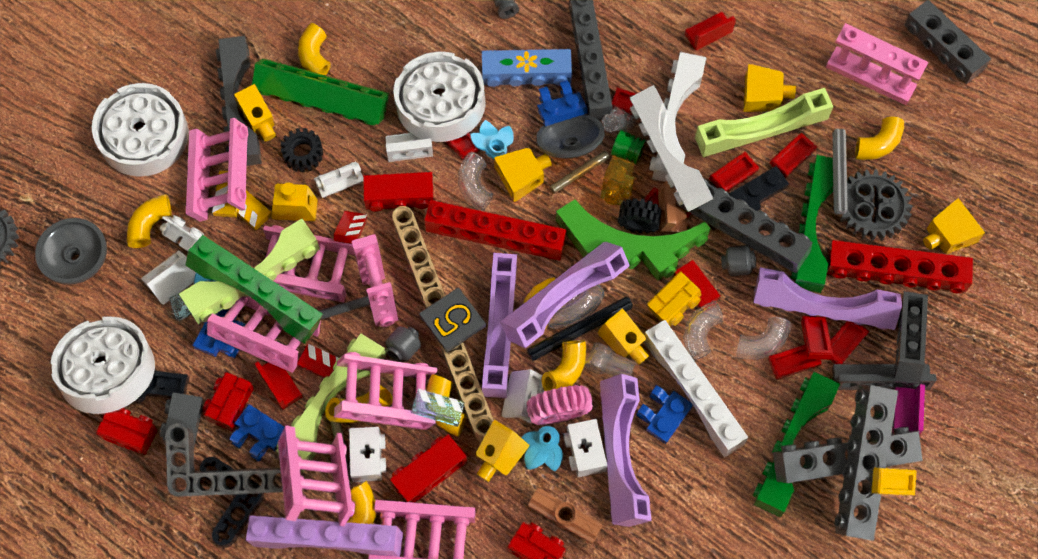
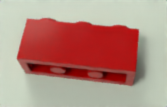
(398, 190)
(428, 469)

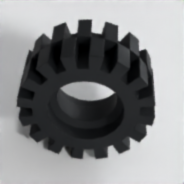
(299, 138)
(639, 216)

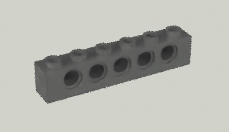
(590, 58)
(748, 234)
(876, 453)
(787, 461)

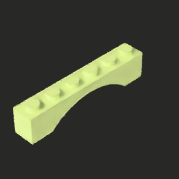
(729, 134)
(292, 246)
(308, 423)

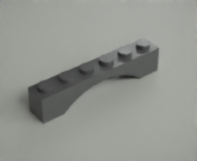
(235, 62)

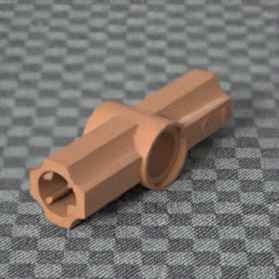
(579, 524)

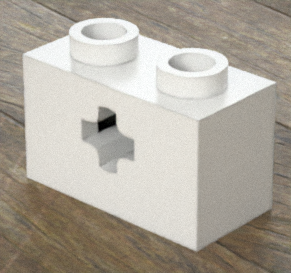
(585, 434)
(360, 442)

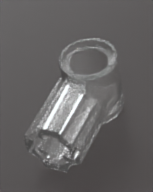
(618, 120)
(604, 360)

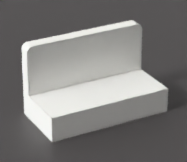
(407, 147)
(169, 277)
(520, 389)

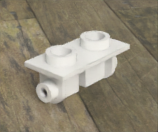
(339, 179)
(176, 228)

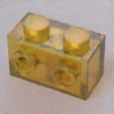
(617, 181)

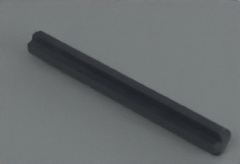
(578, 329)

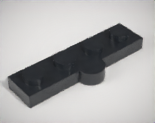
(759, 189)
(164, 385)

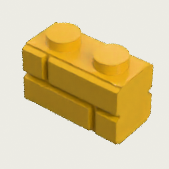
(675, 299)

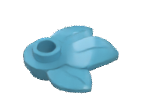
(491, 138)
(543, 452)

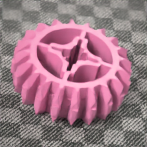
(559, 405)

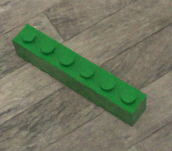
(320, 91)

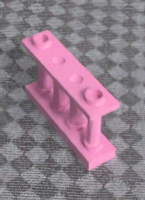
(870, 74)
(199, 165)
(371, 273)
(310, 284)
(251, 342)
(373, 410)
(294, 483)
(436, 513)

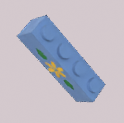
(526, 67)

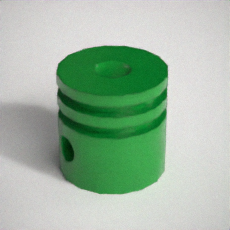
(628, 147)

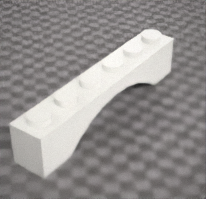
(687, 79)
(688, 181)
(717, 418)

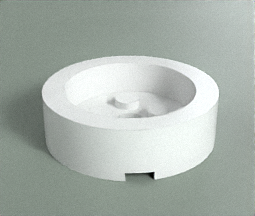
(434, 115)
(151, 147)
(106, 384)

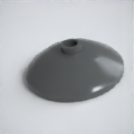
(571, 137)
(65, 240)

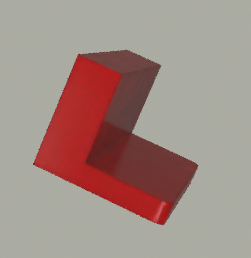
(710, 30)
(279, 384)

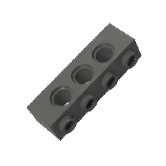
(946, 31)
(911, 338)

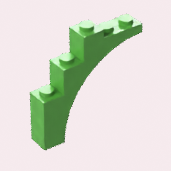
(656, 252)

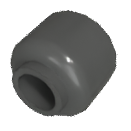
(739, 260)
(402, 344)

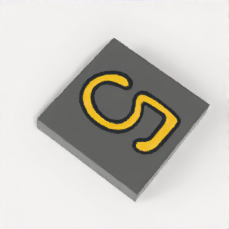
(452, 319)

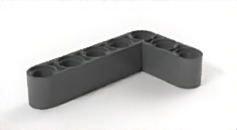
(217, 477)

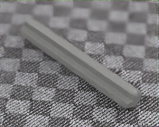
(839, 171)

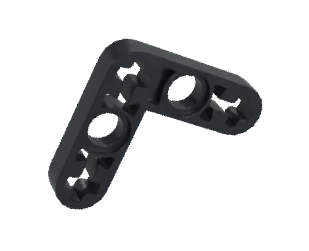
(221, 525)

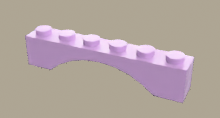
(501, 305)
(874, 308)
(532, 317)
(627, 498)
(354, 537)

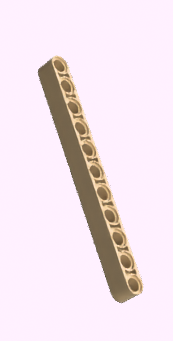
(434, 290)

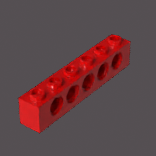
(495, 230)
(958, 267)

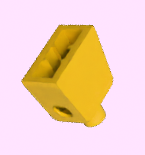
(765, 89)
(255, 112)
(521, 171)
(294, 202)
(953, 229)
(618, 330)
(500, 450)

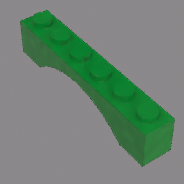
(220, 265)
(814, 269)
(815, 400)

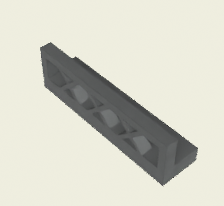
(879, 375)

